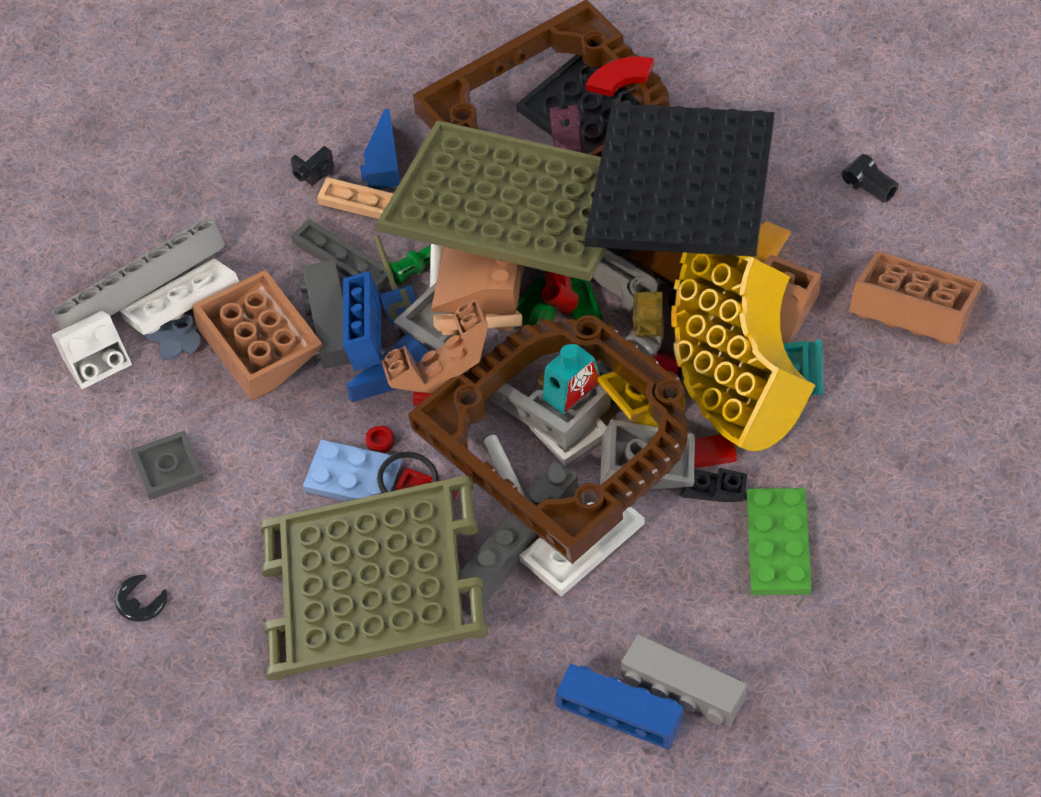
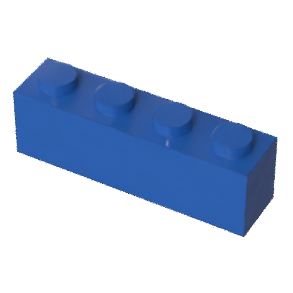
(362, 321)
(619, 706)

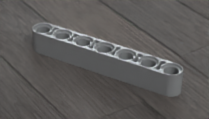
(143, 274)

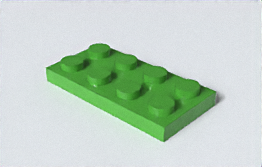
(778, 541)

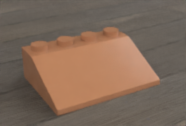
(472, 277)
(915, 297)
(256, 333)

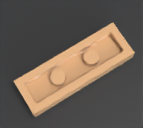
(353, 198)
(503, 322)

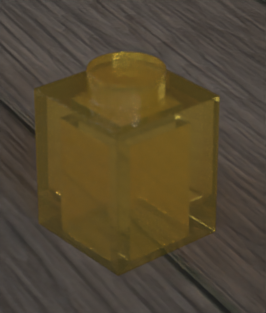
(648, 314)

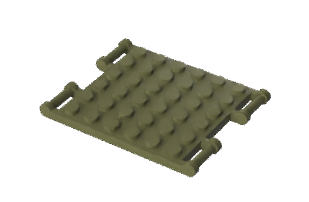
(371, 577)

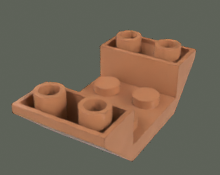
(448, 361)

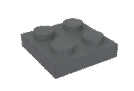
(167, 465)

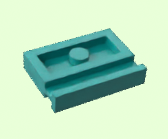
(808, 360)

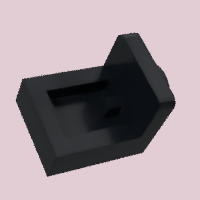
(314, 168)

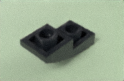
(719, 487)

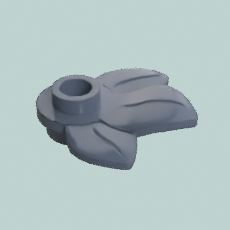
(176, 339)

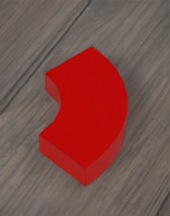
(620, 73)

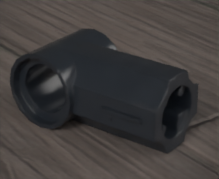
(865, 174)

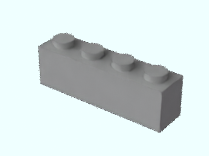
(683, 680)

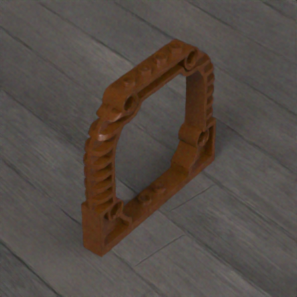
(575, 31)
(570, 522)

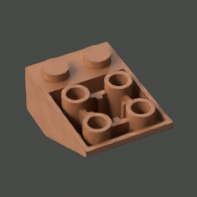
(798, 297)

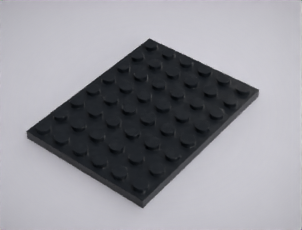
(681, 180)

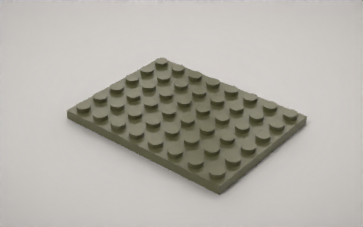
(498, 200)

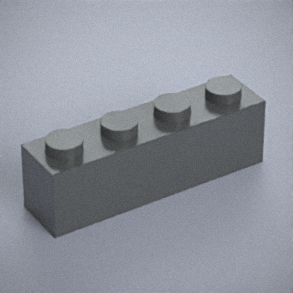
(326, 308)

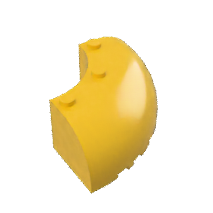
(735, 349)

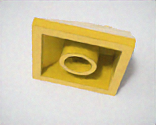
(627, 398)

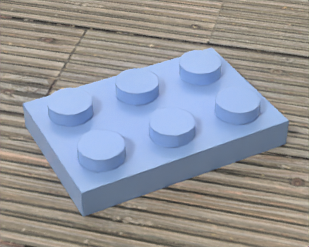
(349, 472)

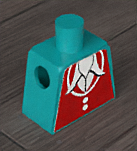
(569, 377)

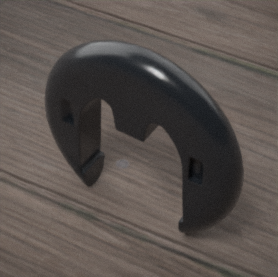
(130, 609)

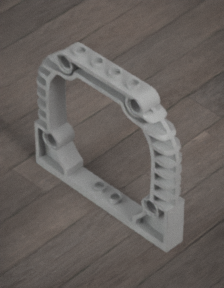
(564, 429)

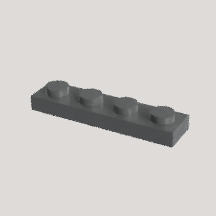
(329, 247)

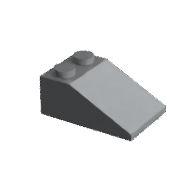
(626, 439)

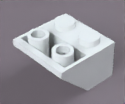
(92, 349)

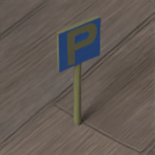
(397, 300)

